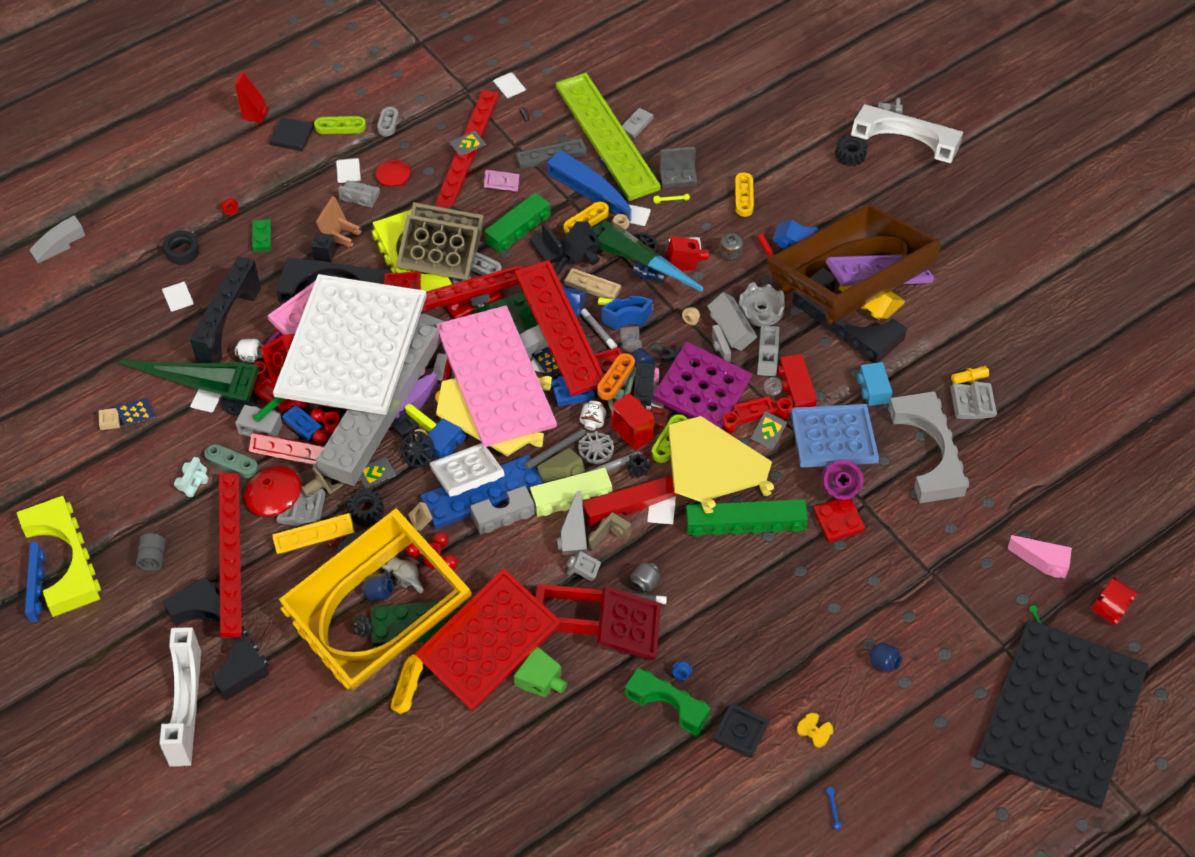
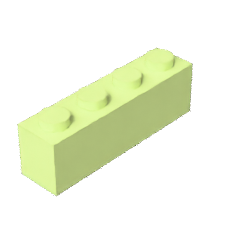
(560, 493)

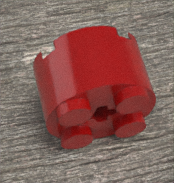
(1114, 601)

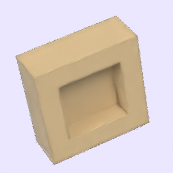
(109, 419)
(420, 516)

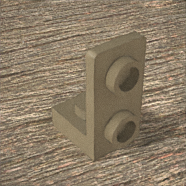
(614, 523)

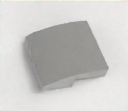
(973, 400)
(305, 510)

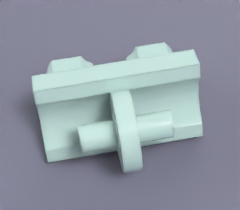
(193, 476)

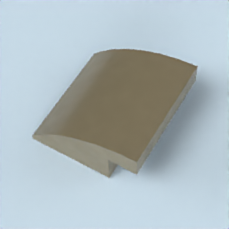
(440, 241)

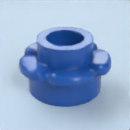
(681, 670)

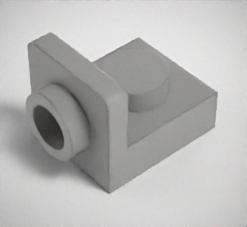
(896, 108)
(583, 565)

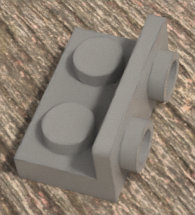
(359, 193)

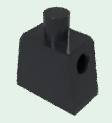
(581, 243)

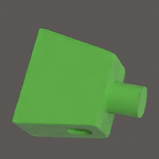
(540, 674)

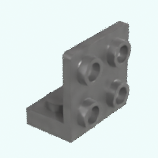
(678, 167)

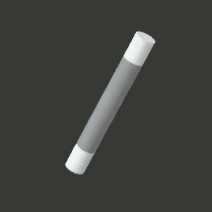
(599, 330)

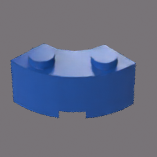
(790, 233)
(627, 311)

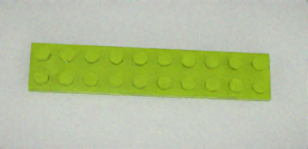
(608, 136)

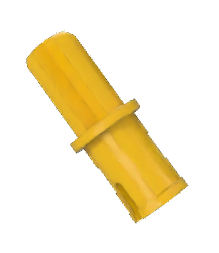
(970, 375)

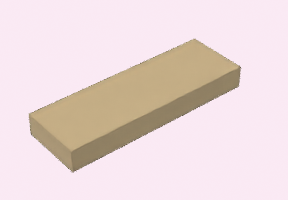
(592, 284)

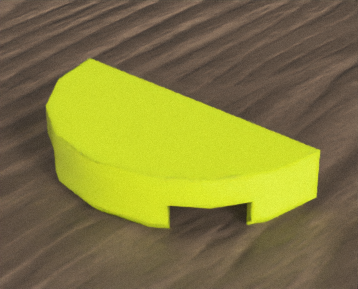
(419, 418)

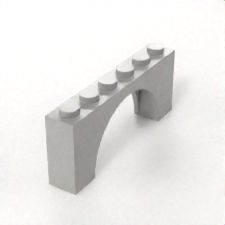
(925, 413)

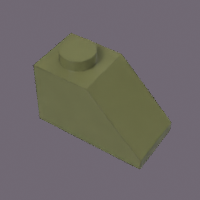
(561, 466)

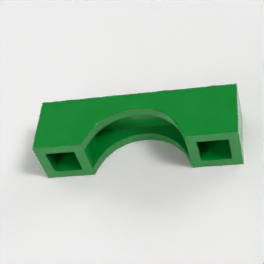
(646, 688)

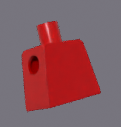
(685, 253)

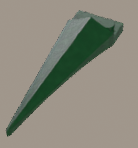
(223, 380)

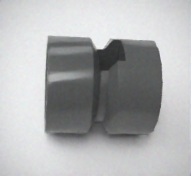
(150, 552)

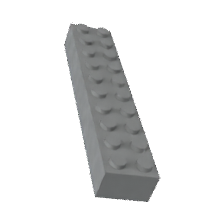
(362, 431)

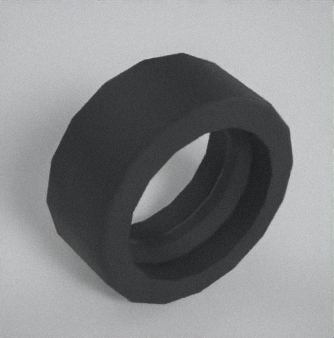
(182, 257)

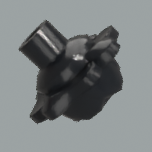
(361, 625)

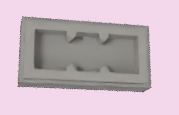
(637, 122)
(720, 343)

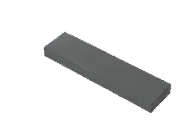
(542, 155)

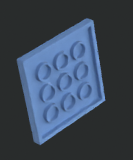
(834, 434)

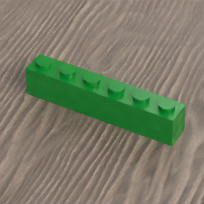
(747, 518)

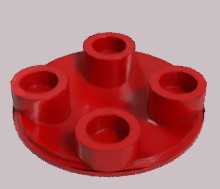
(393, 173)

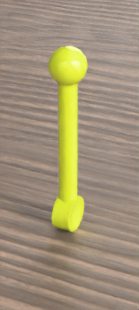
(657, 199)

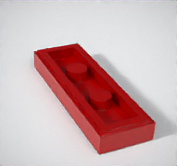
(463, 308)

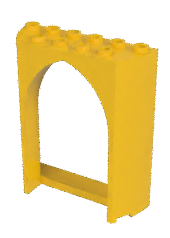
(319, 594)

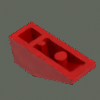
(250, 100)

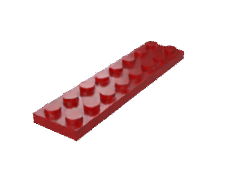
(560, 327)

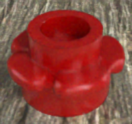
(230, 210)

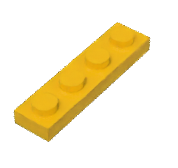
(313, 533)

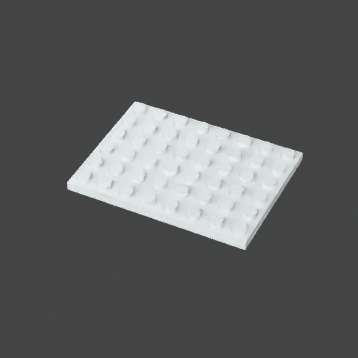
(350, 344)

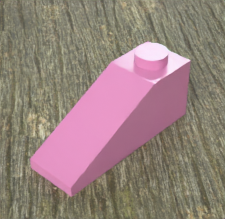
(1044, 556)

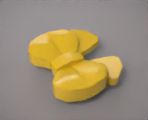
(819, 735)

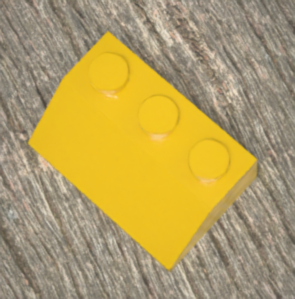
(883, 306)

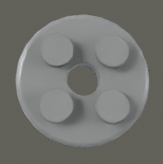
(765, 296)

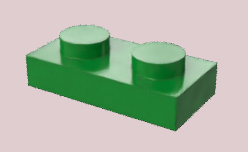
(261, 235)

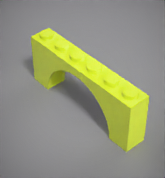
(389, 235)
(77, 585)

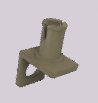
(318, 483)

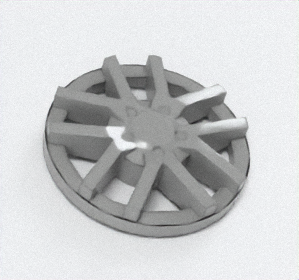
(596, 447)

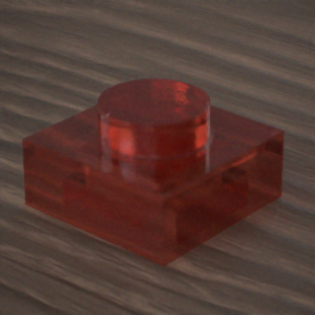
(660, 416)

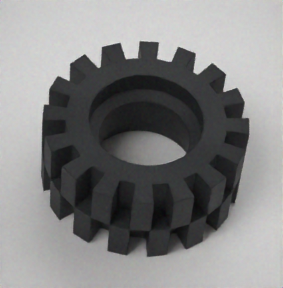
(851, 157)
(365, 497)

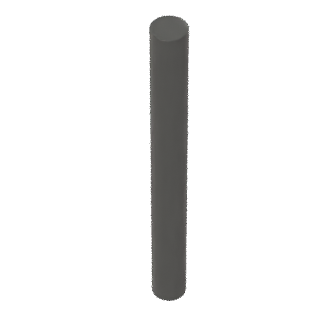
(554, 449)

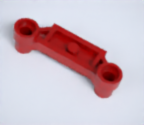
(265, 388)
(754, 410)

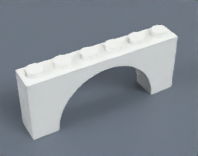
(875, 121)
(178, 736)

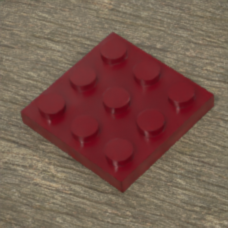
(629, 623)

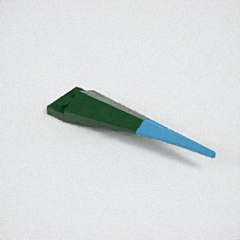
(622, 243)

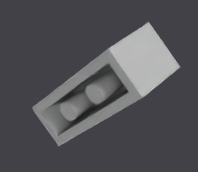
(732, 321)

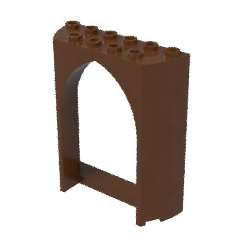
(857, 234)

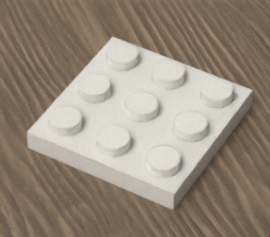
(466, 469)

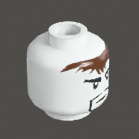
(249, 350)
(593, 415)

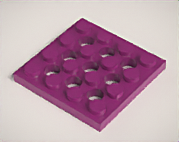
(698, 375)

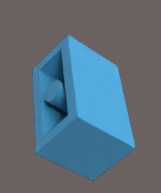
(874, 384)

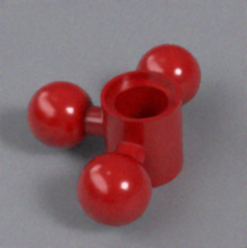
(330, 420)
(439, 541)

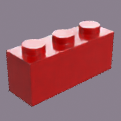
(797, 381)

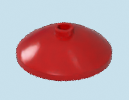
(272, 491)

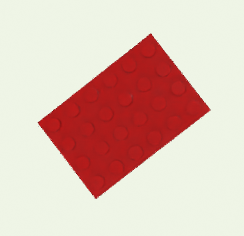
(488, 639)

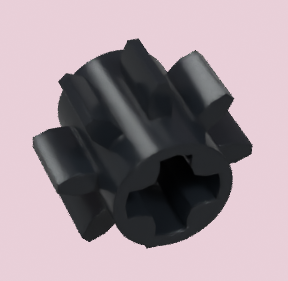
(638, 465)

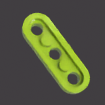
(340, 125)
(662, 444)

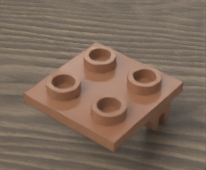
(333, 221)

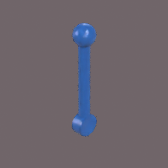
(830, 792)

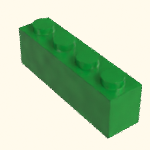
(517, 223)

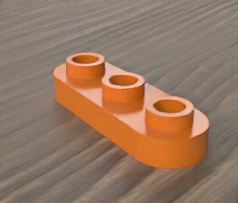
(618, 371)

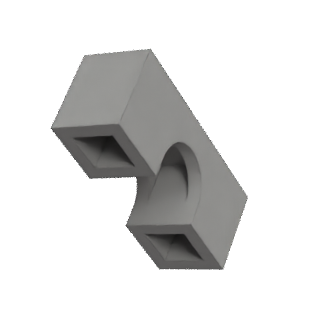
(490, 518)

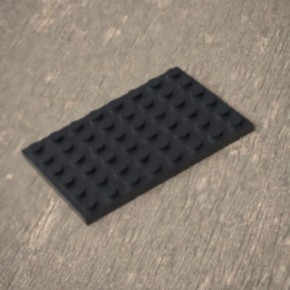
(1063, 713)

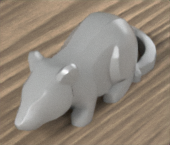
(404, 572)

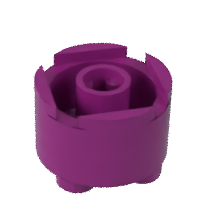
(853, 481)

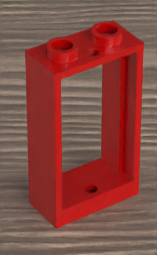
(571, 593)

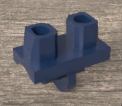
(648, 272)

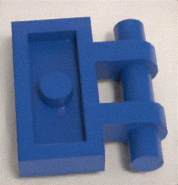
(563, 395)

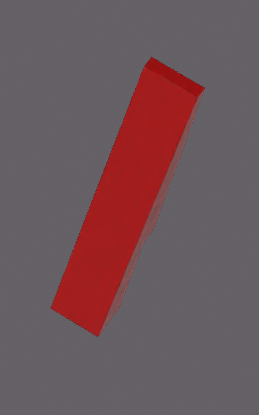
(629, 499)

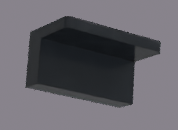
(547, 245)

